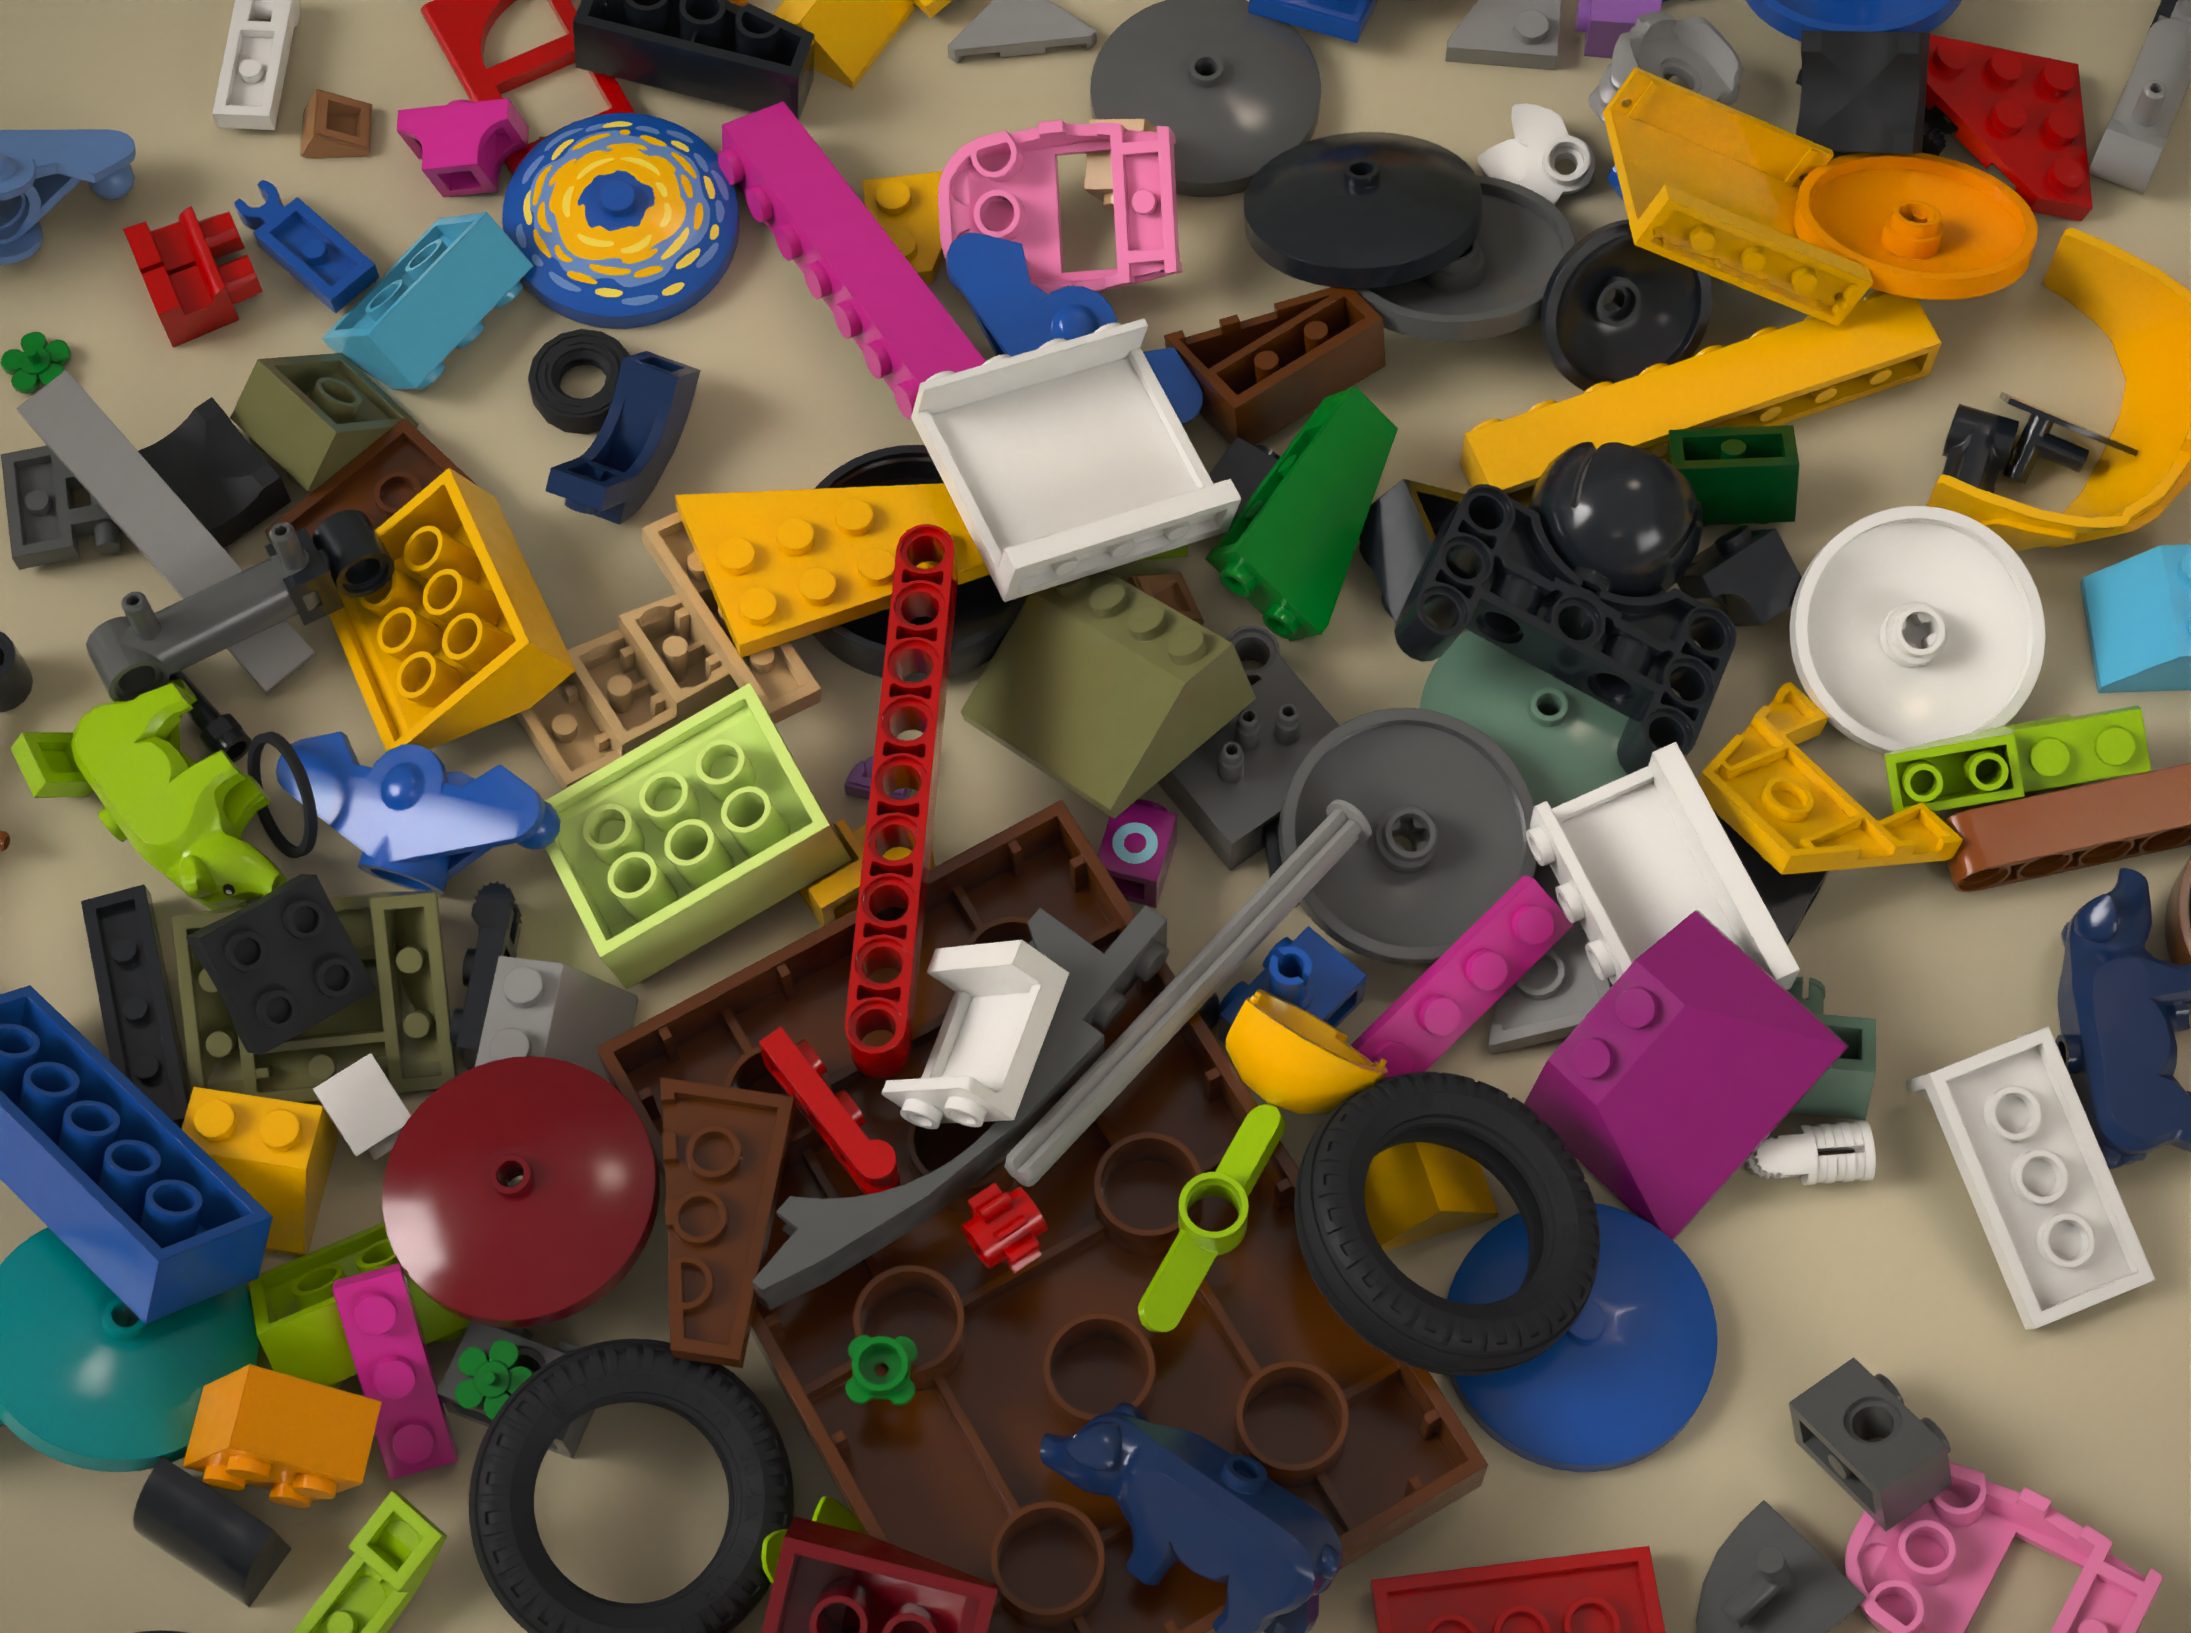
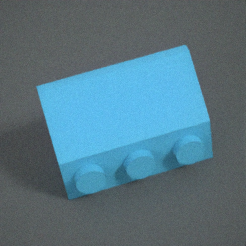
(431, 301)

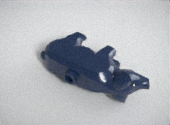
(2121, 1023)
(1207, 1512)

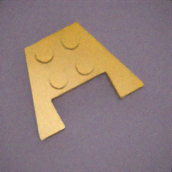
(1798, 812)

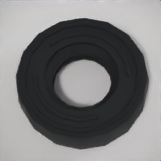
(556, 359)

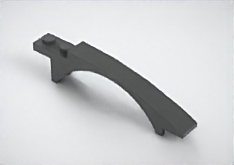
(841, 1232)

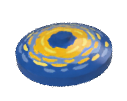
(622, 220)

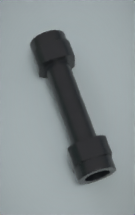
(218, 730)

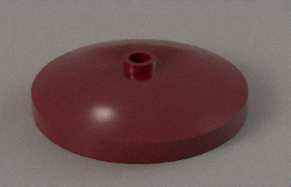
(555, 1236)

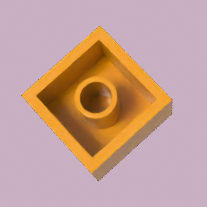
(281, 1436)

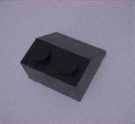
(1400, 536)

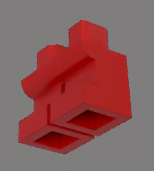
(182, 274)

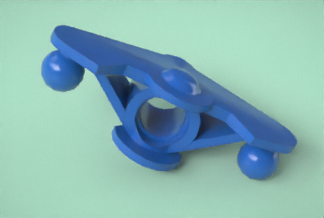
(1023, 317)
(413, 815)

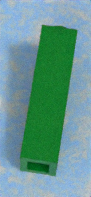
(1306, 517)

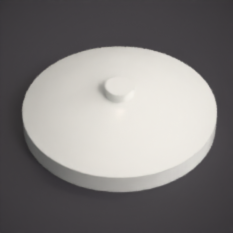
(1916, 629)

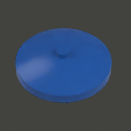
(1622, 1371)

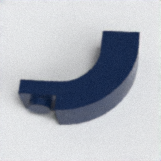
(634, 442)

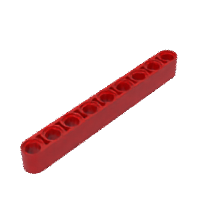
(907, 821)

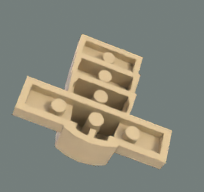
(657, 671)

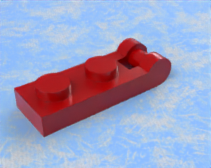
(833, 1117)

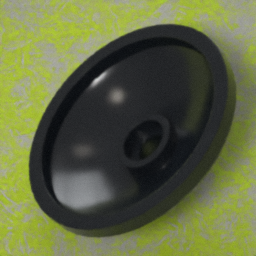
(1652, 319)

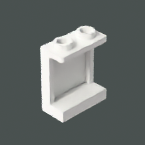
(987, 1036)

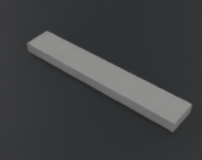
(151, 515)

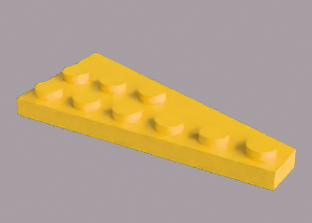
(812, 556)

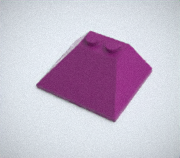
(1681, 1073)

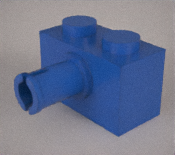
(1306, 974)

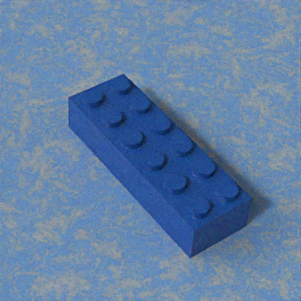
(116, 1170)

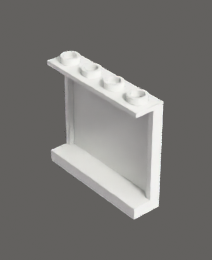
(1068, 460)

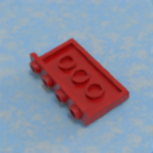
(1548, 1595)

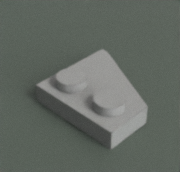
(1508, 34)

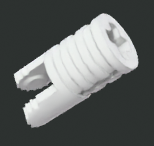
(1798, 1154)

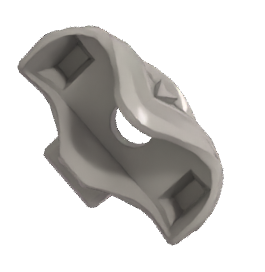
(1670, 48)

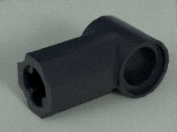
(1978, 446)

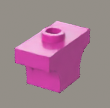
(464, 142)

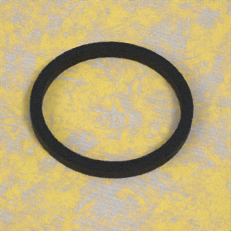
(305, 789)

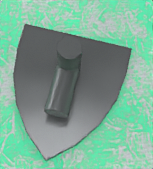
(1772, 1582)

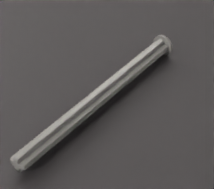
(1186, 993)

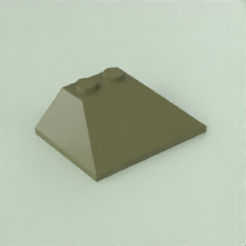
(398, 1023)

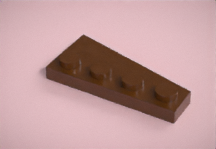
(720, 1203)

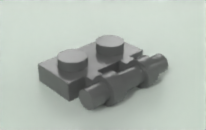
(43, 514)

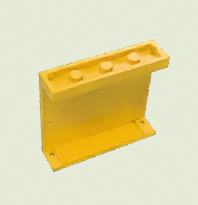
(1723, 195)

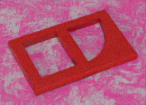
(462, 33)

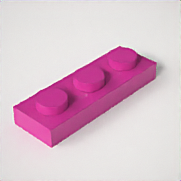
(395, 1370)

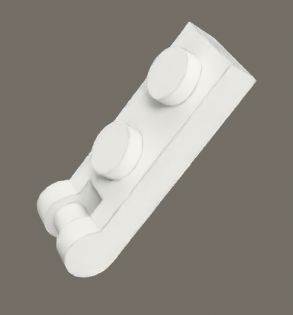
(255, 63)

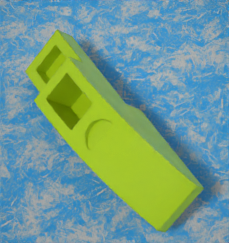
(2018, 759)

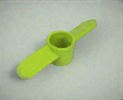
(1197, 1248)

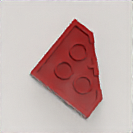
(2019, 116)

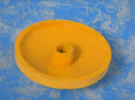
(1918, 223)

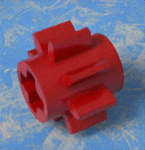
(1004, 1227)

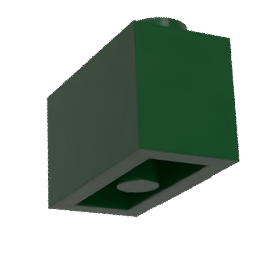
(1739, 472)

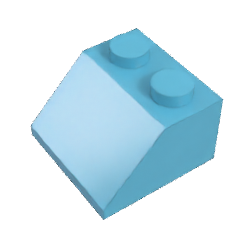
(2141, 621)

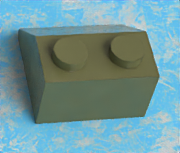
(313, 414)

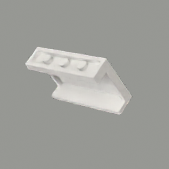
(1644, 860)

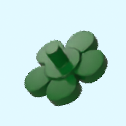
(37, 362)
(491, 1377)

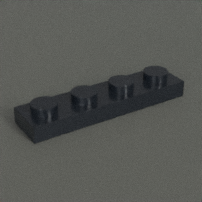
(137, 997)

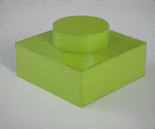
(49, 765)

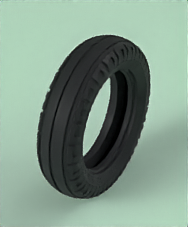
(1378, 1296)
(604, 1375)

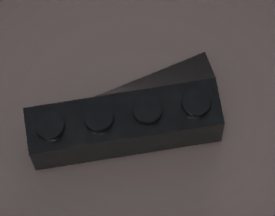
(698, 50)

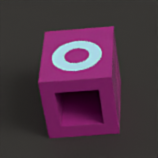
(1140, 850)

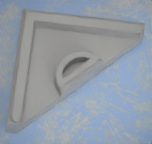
(1020, 29)

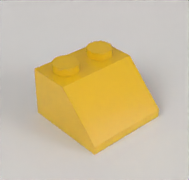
(273, 1152)

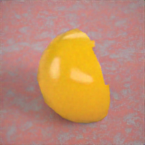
(1296, 1057)

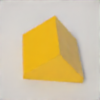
(847, 32)
(1423, 1193)

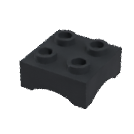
(1864, 90)
(217, 473)
(282, 963)

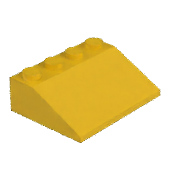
(456, 626)

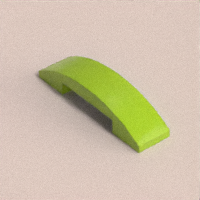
(383, 1573)

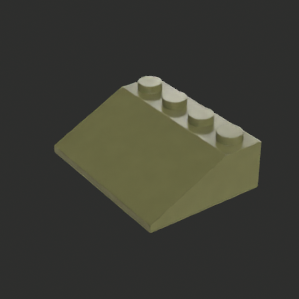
(1106, 688)

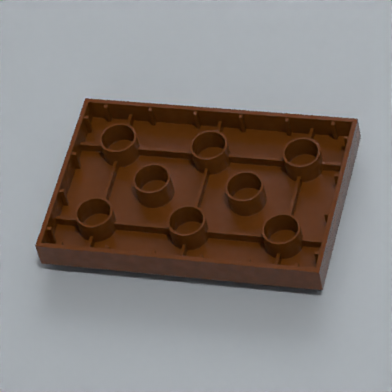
(1061, 1340)

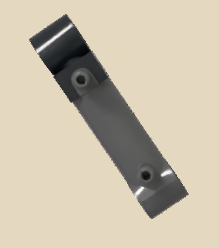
(299, 579)

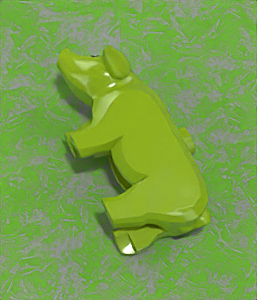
(169, 807)

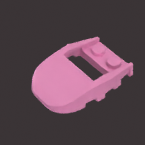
(1011, 192)
(1944, 1556)

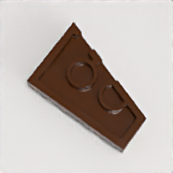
(375, 480)

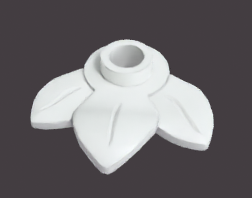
(1532, 154)

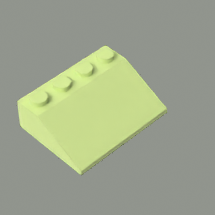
(690, 837)

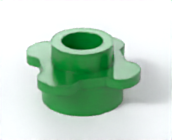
(881, 1350)

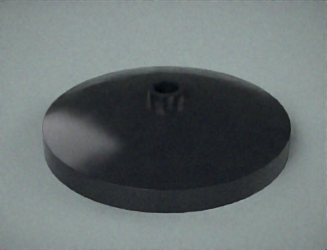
(1363, 210)

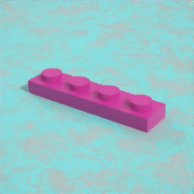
(1465, 980)

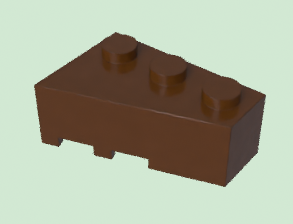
(1282, 363)

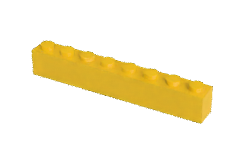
(1750, 383)

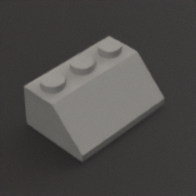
(552, 1013)

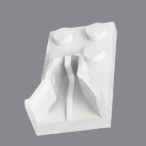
(2036, 1177)

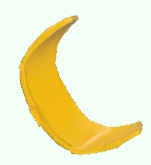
(2151, 334)

